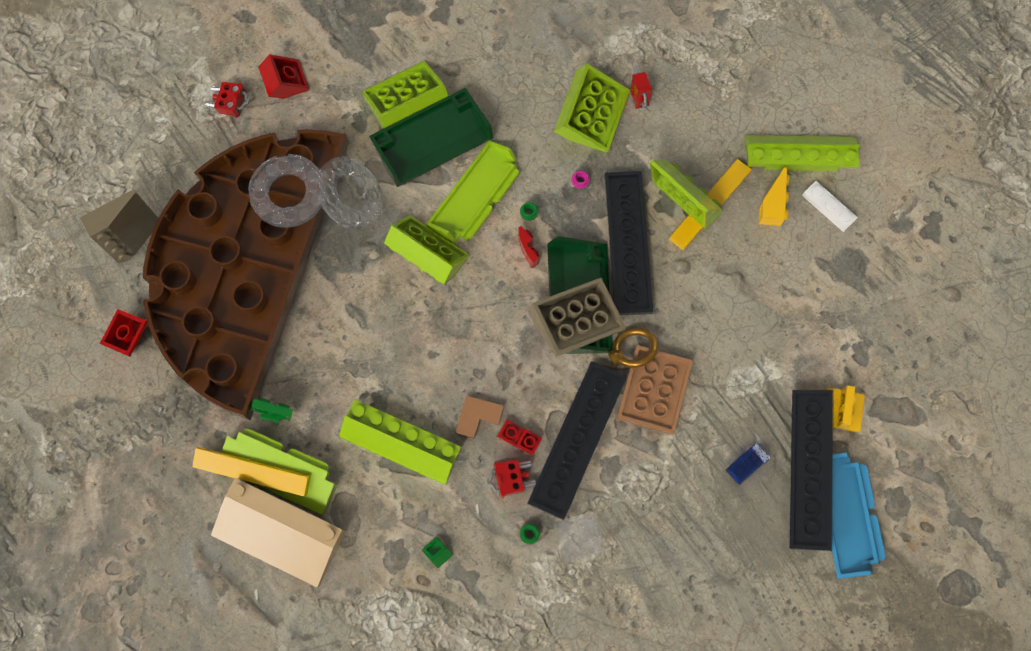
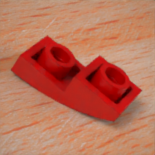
(526, 243)
(519, 437)

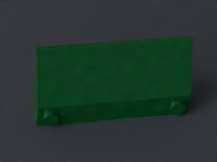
(431, 137)
(573, 264)

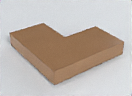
(473, 412)

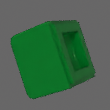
(437, 552)

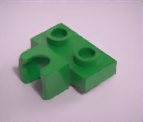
(271, 411)

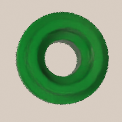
(529, 206)
(534, 529)

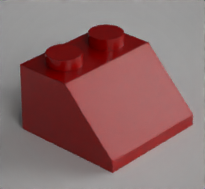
(282, 76)
(123, 332)

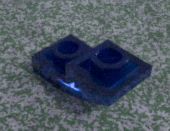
(747, 464)

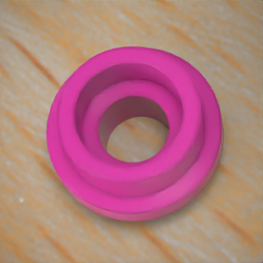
(580, 175)

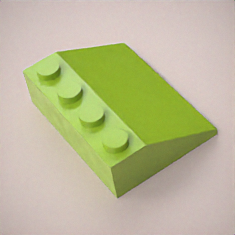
(404, 94)
(592, 109)
(684, 192)

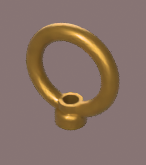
(617, 356)

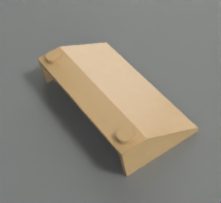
(277, 532)

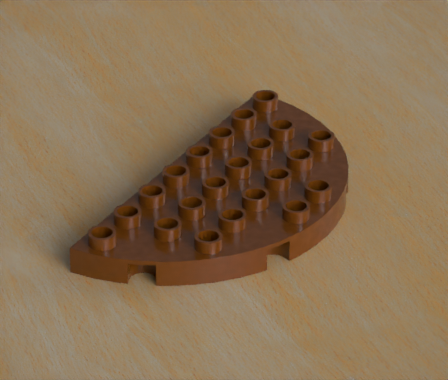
(226, 275)

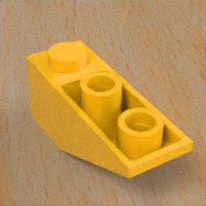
(773, 207)

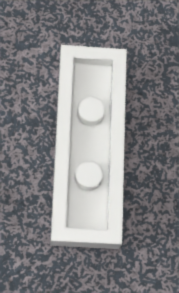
(829, 206)

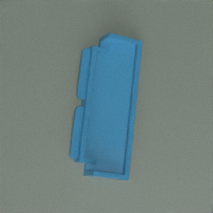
(855, 531)

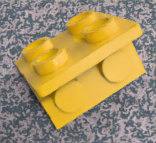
(847, 409)

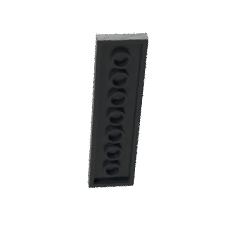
(628, 243)
(577, 441)
(811, 470)

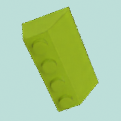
(426, 249)

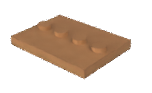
(655, 391)

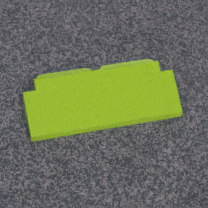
(475, 193)
(262, 449)

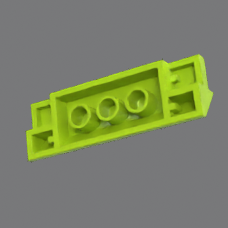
(802, 152)
(399, 442)

